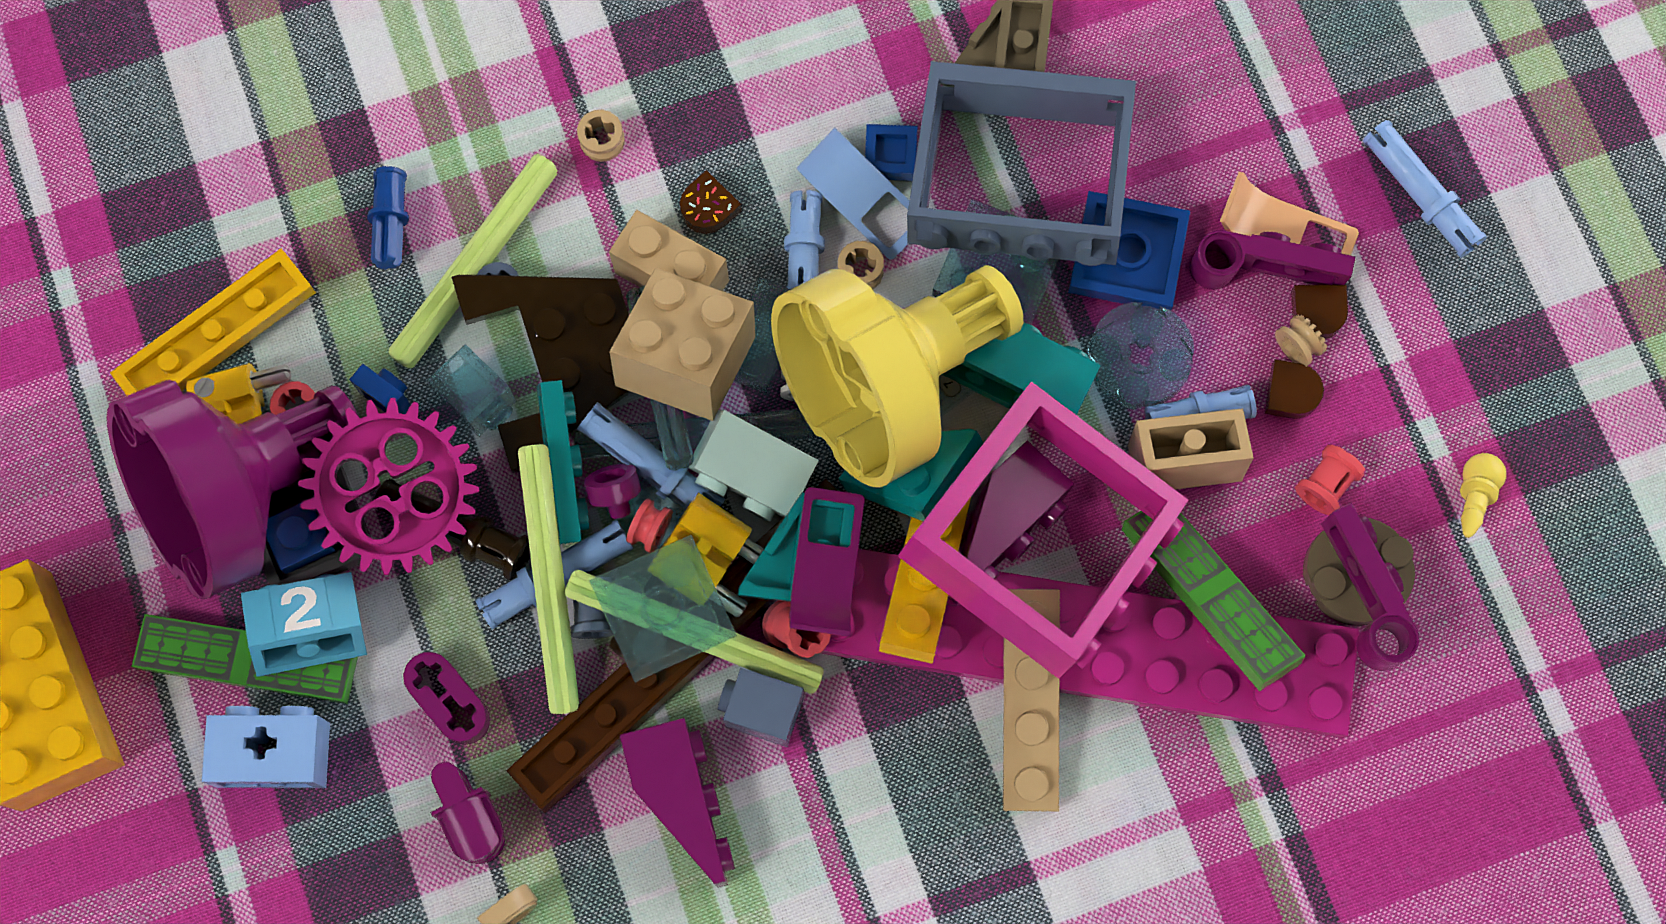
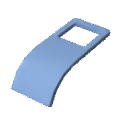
(850, 184)

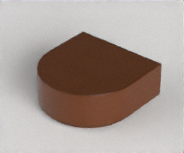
(1323, 305)
(1293, 390)

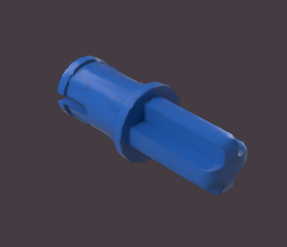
(388, 217)

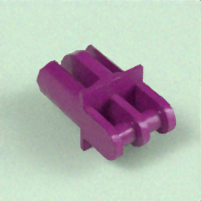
(467, 816)

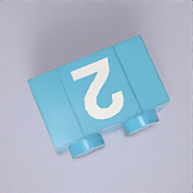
(303, 623)

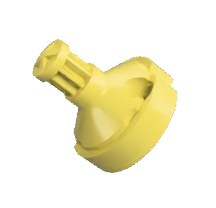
(873, 369)

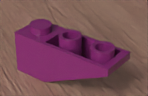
(1012, 505)
(669, 781)

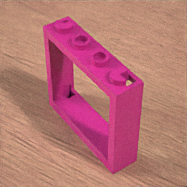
(994, 602)

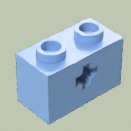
(296, 762)

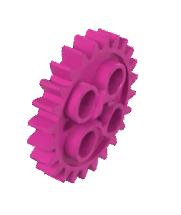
(366, 442)

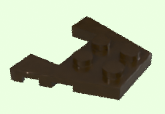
(570, 335)

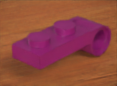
(1271, 255)
(1377, 586)

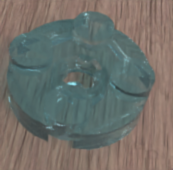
(1146, 326)

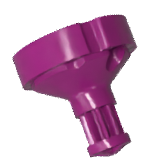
(209, 481)

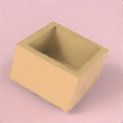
(683, 344)

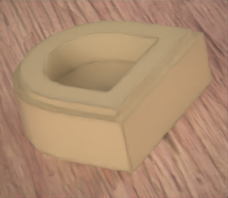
(511, 907)

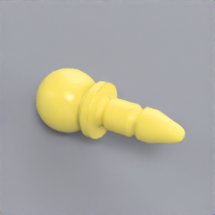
(1481, 483)

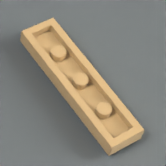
(1031, 719)

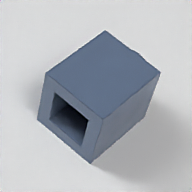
(761, 706)

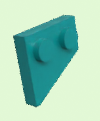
(923, 487)
(774, 569)

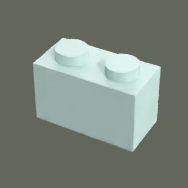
(751, 465)

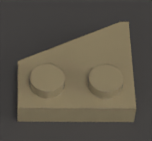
(1011, 36)

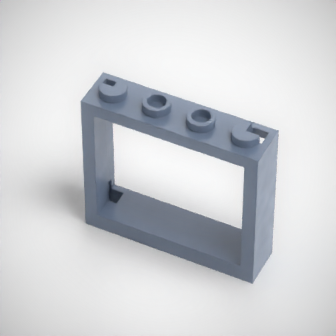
(1024, 96)

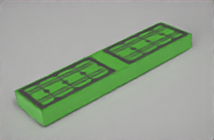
(1222, 603)
(224, 657)

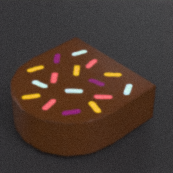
(708, 205)

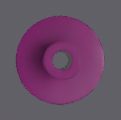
(613, 488)

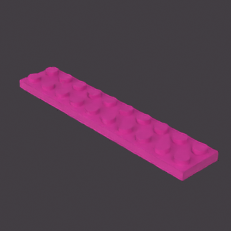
(1148, 658)

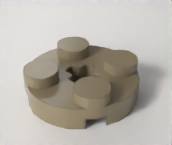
(1332, 585)

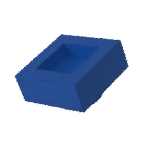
(892, 150)
(380, 388)
(293, 541)

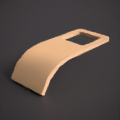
(1255, 212)

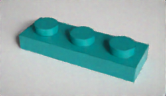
(557, 411)

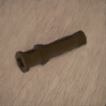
(482, 539)

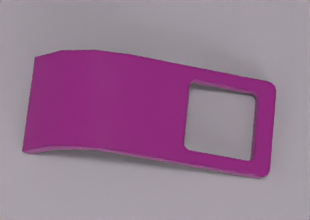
(824, 572)

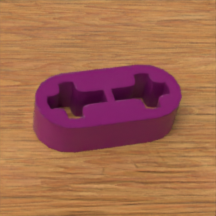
(436, 706)

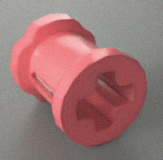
(1330, 479)
(800, 642)

